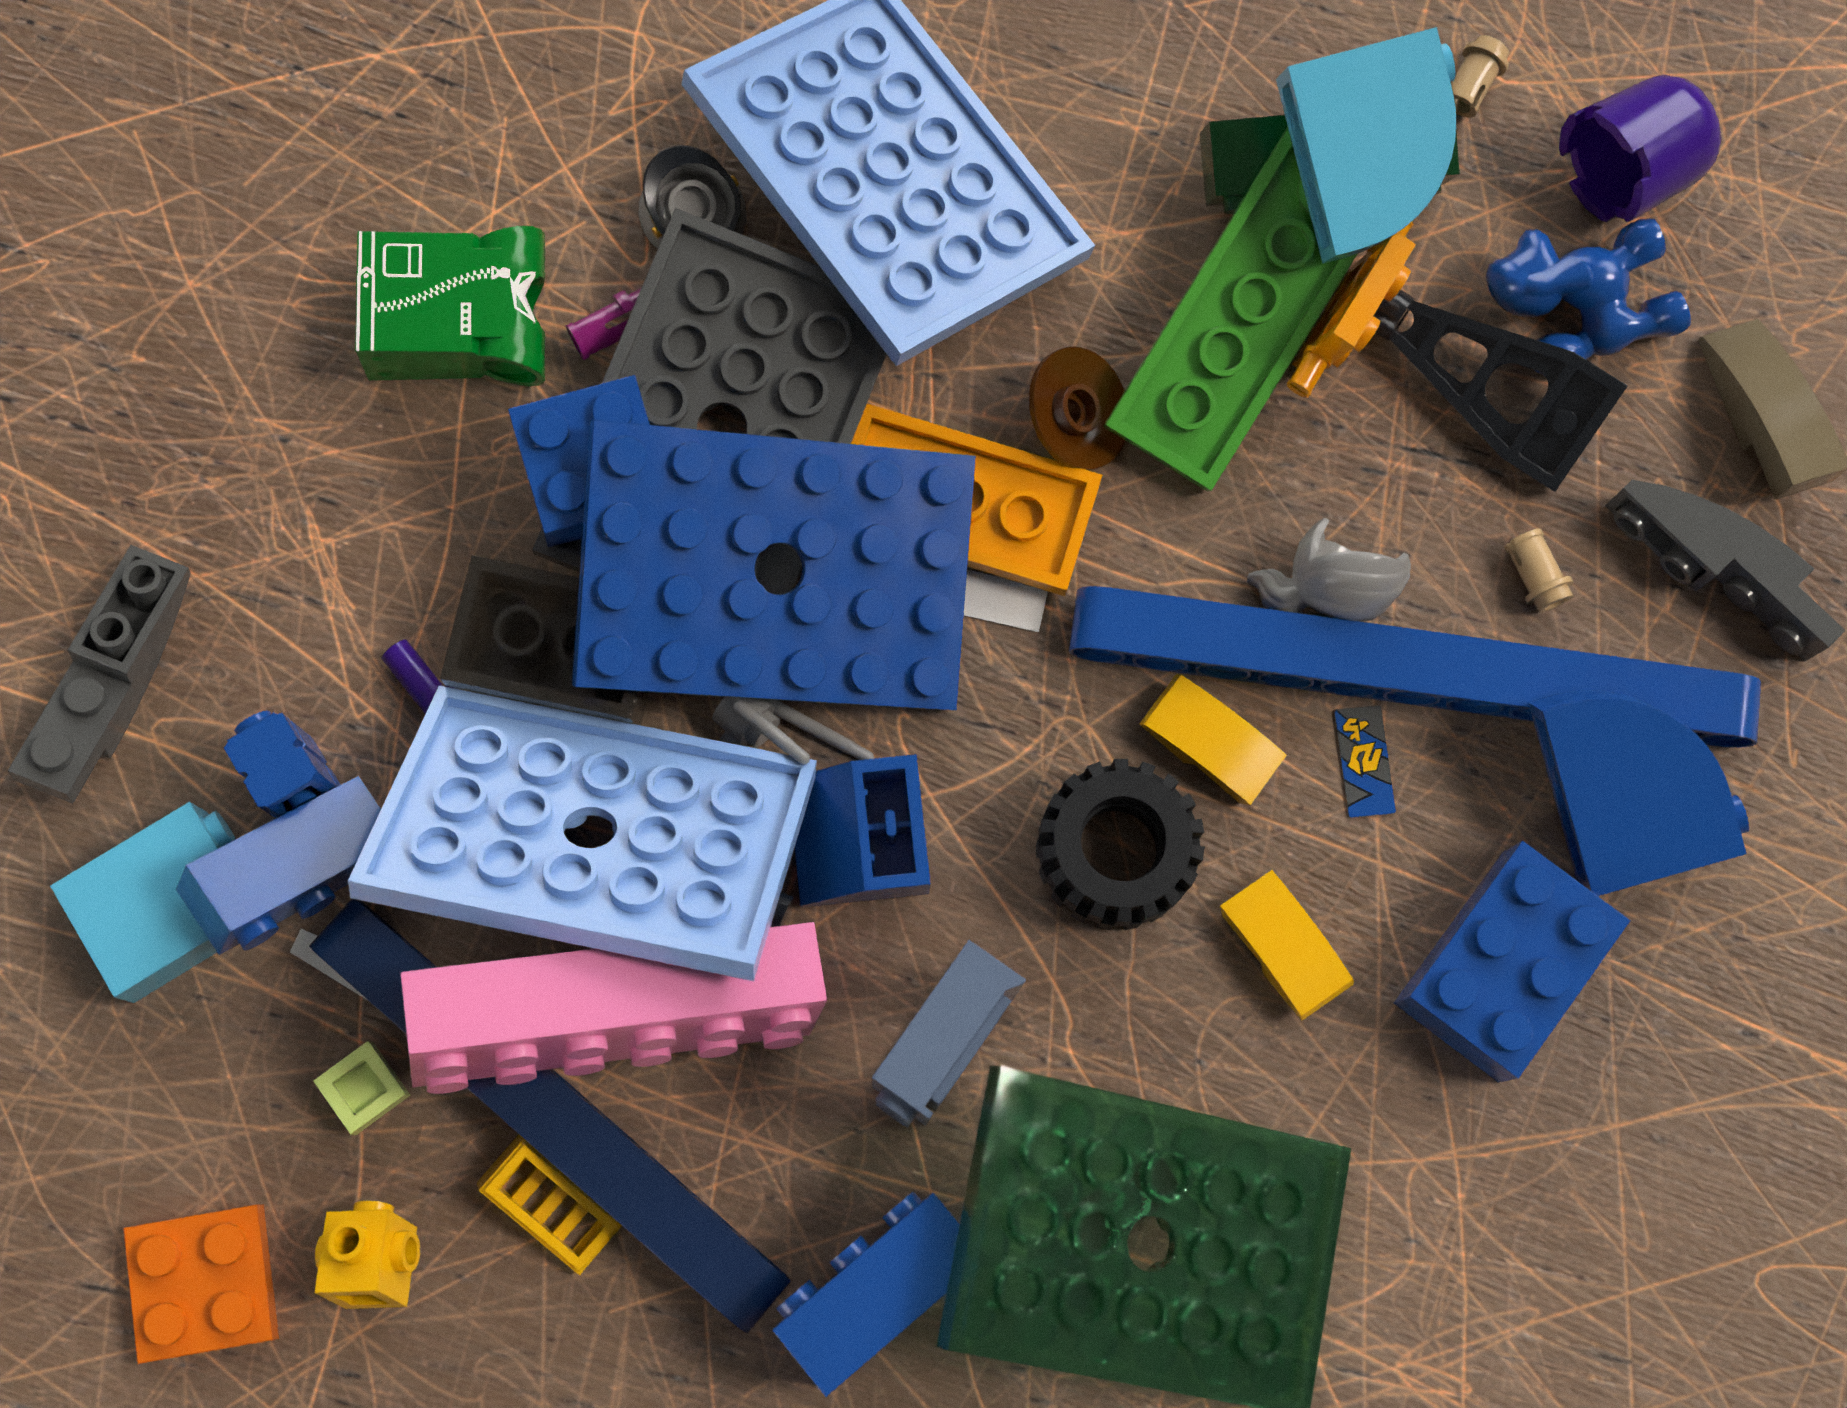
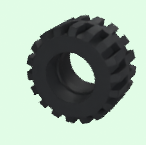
(1153, 803)

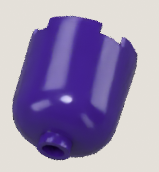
(1640, 146)

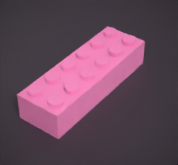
(602, 1008)

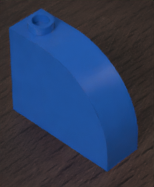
(1634, 790)

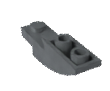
(1709, 542)
(108, 675)

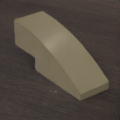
(1773, 409)

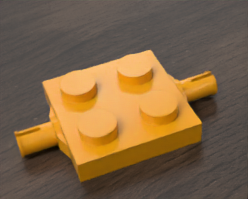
(1349, 315)

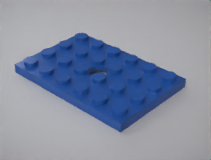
(676, 546)

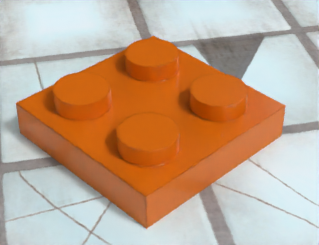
(200, 1283)

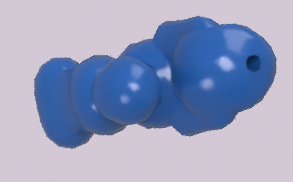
(1593, 281)

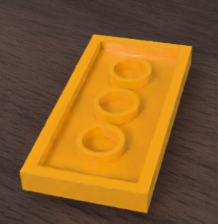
(1024, 506)

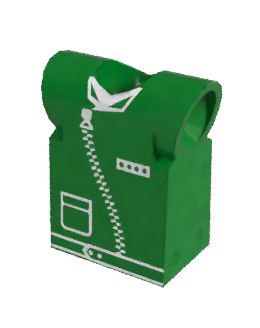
(450, 305)

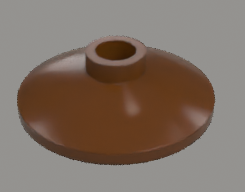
(1070, 404)

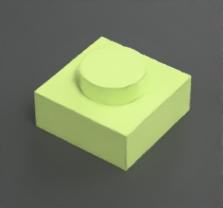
(361, 1088)

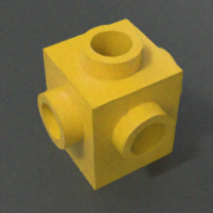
(366, 1257)

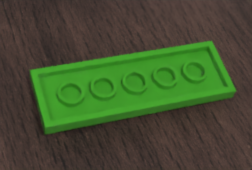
(1232, 330)

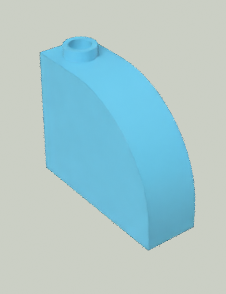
(1371, 137)

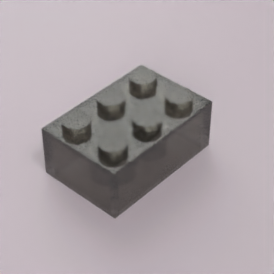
(519, 642)

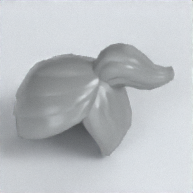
(1333, 580)

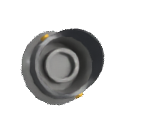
(690, 182)

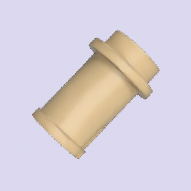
(1482, 64)
(1539, 571)

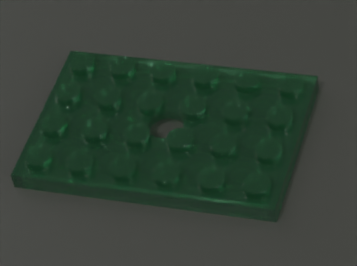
(1048, 1224)

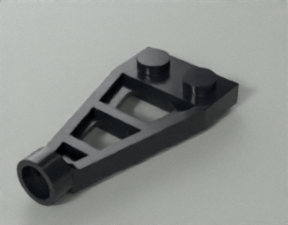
(1563, 421)

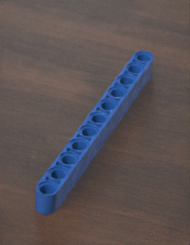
(1394, 661)

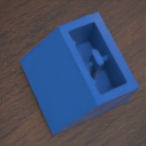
(863, 834)

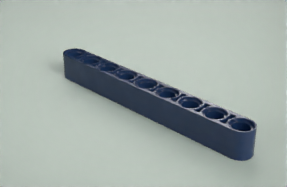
(577, 1139)

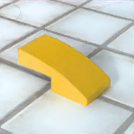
(1213, 738)
(1287, 945)

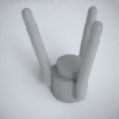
(755, 722)

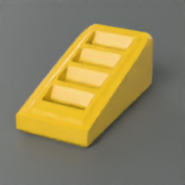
(503, 1169)

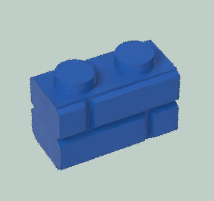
(279, 763)

